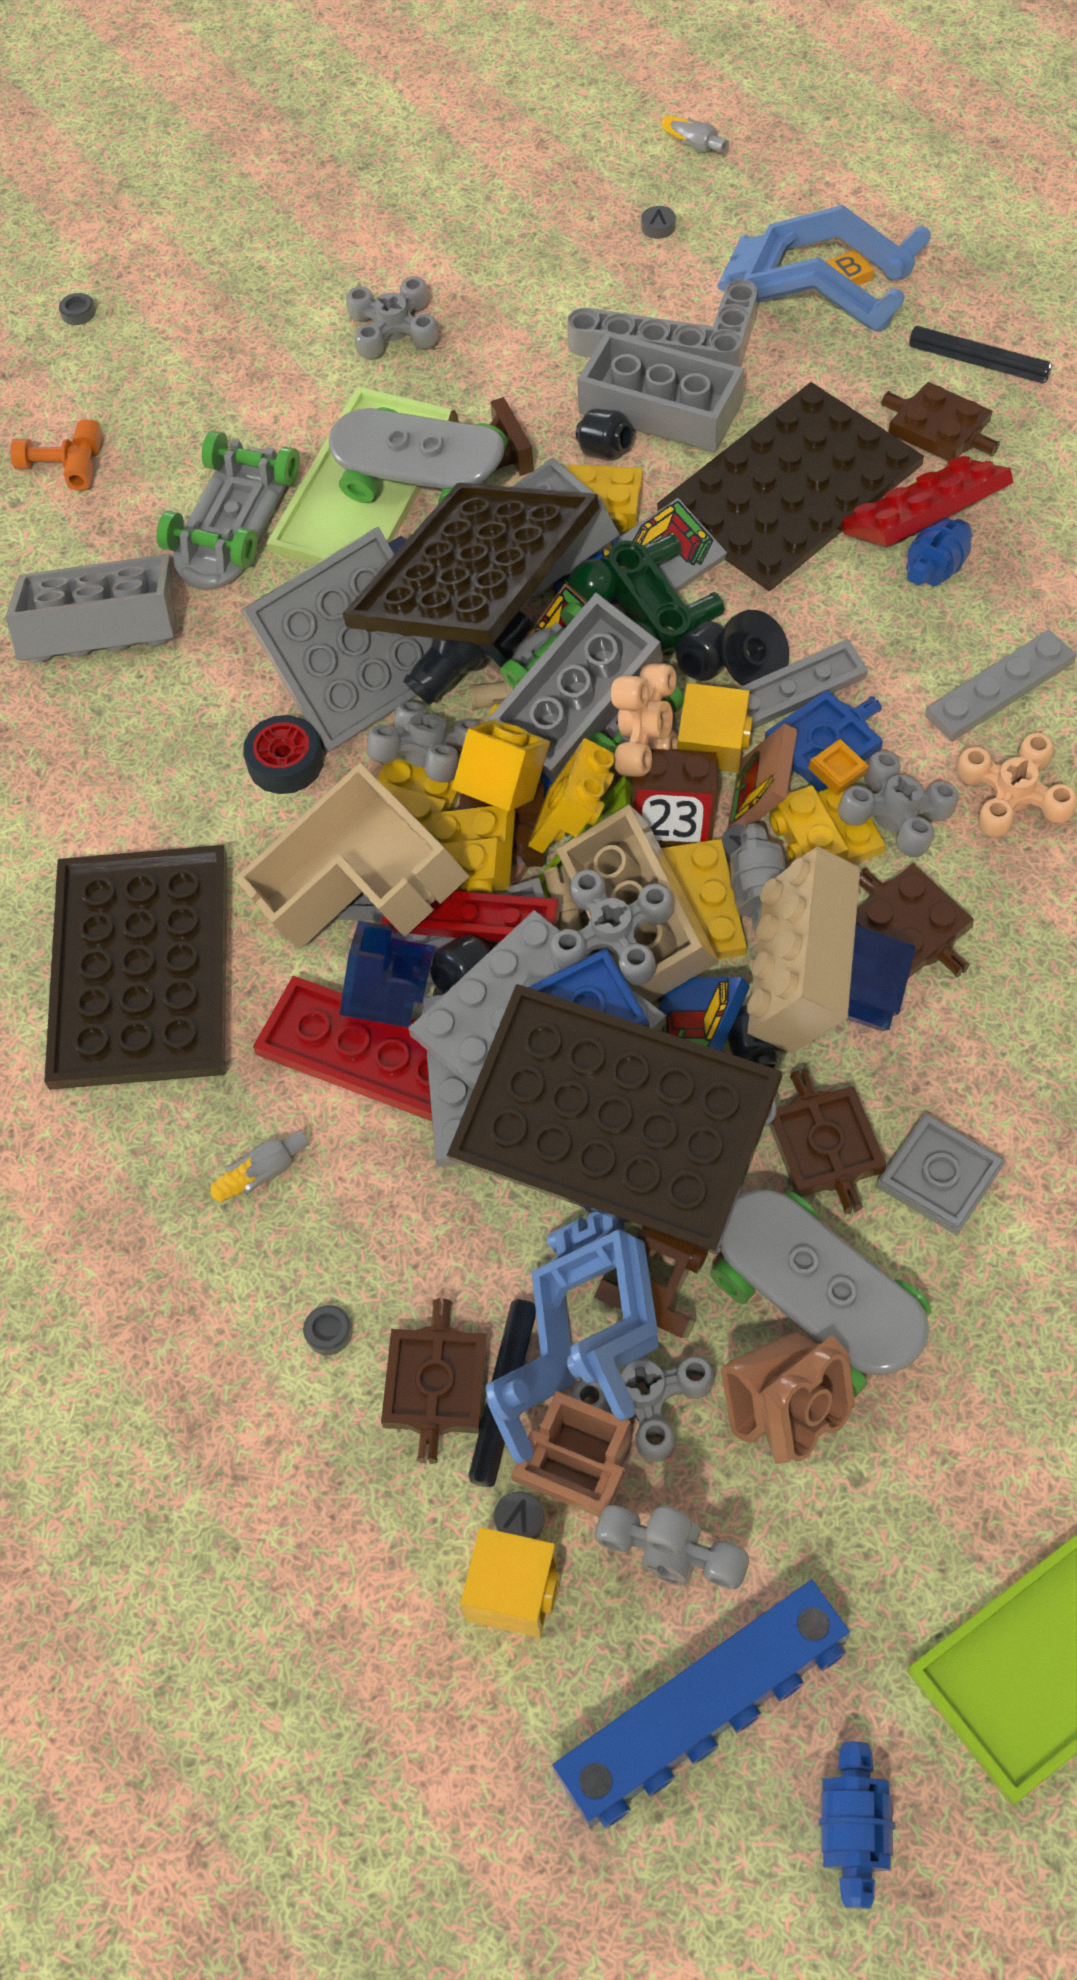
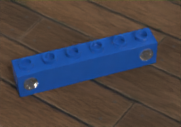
(701, 1704)

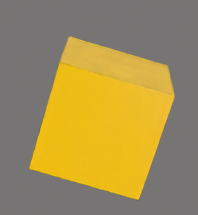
(716, 722)
(500, 764)
(511, 1582)

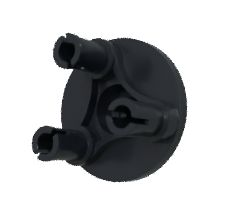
(450, 658)

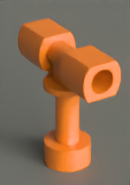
(73, 454)

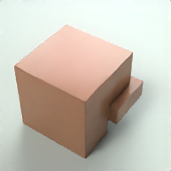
(577, 1455)

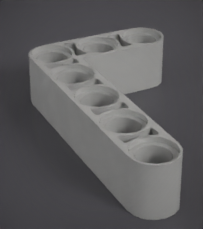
(722, 342)

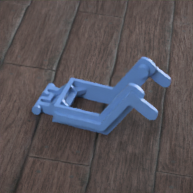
(759, 256)
(583, 1253)

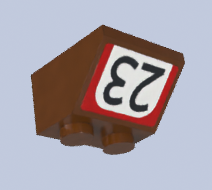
(676, 796)

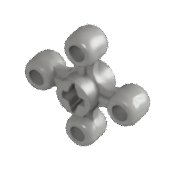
(392, 317)
(422, 738)
(898, 804)
(613, 926)
(648, 1407)
(672, 1546)

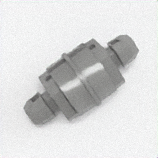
(751, 868)

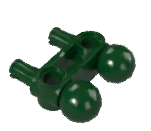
(644, 589)

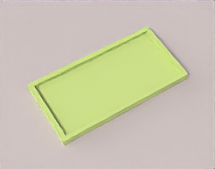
(323, 517)

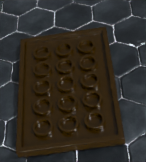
(792, 481)
(472, 563)
(138, 968)
(616, 1117)

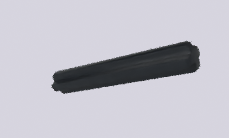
(980, 354)
(510, 1357)

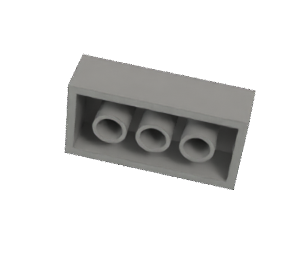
(662, 390)
(571, 683)

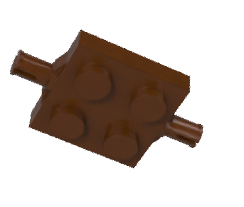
(940, 422)
(918, 914)
(826, 1141)
(435, 1381)

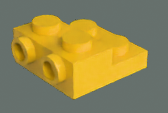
(617, 488)
(417, 791)
(574, 795)
(813, 820)
(479, 843)

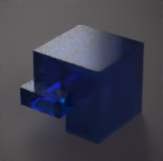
(384, 976)
(878, 978)

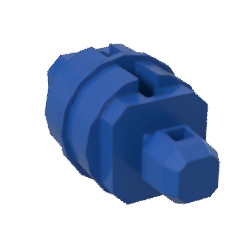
(939, 551)
(856, 1825)

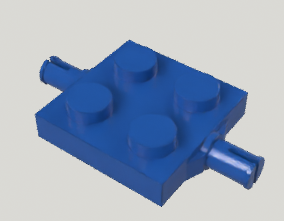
(825, 722)

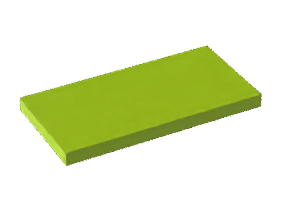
(1012, 1677)

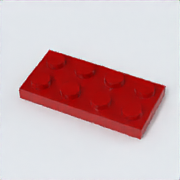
(926, 501)

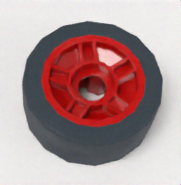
(271, 742)

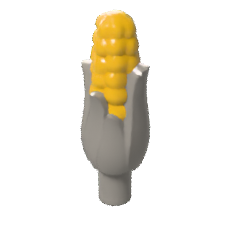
(696, 134)
(258, 1166)

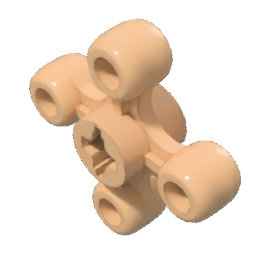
(643, 717)
(1016, 785)

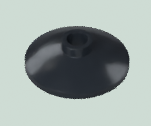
(761, 637)

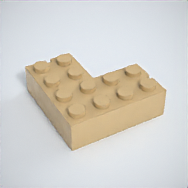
(346, 846)

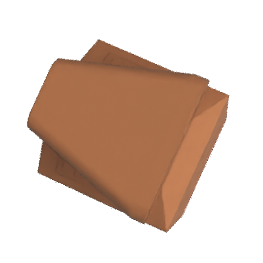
(789, 1393)

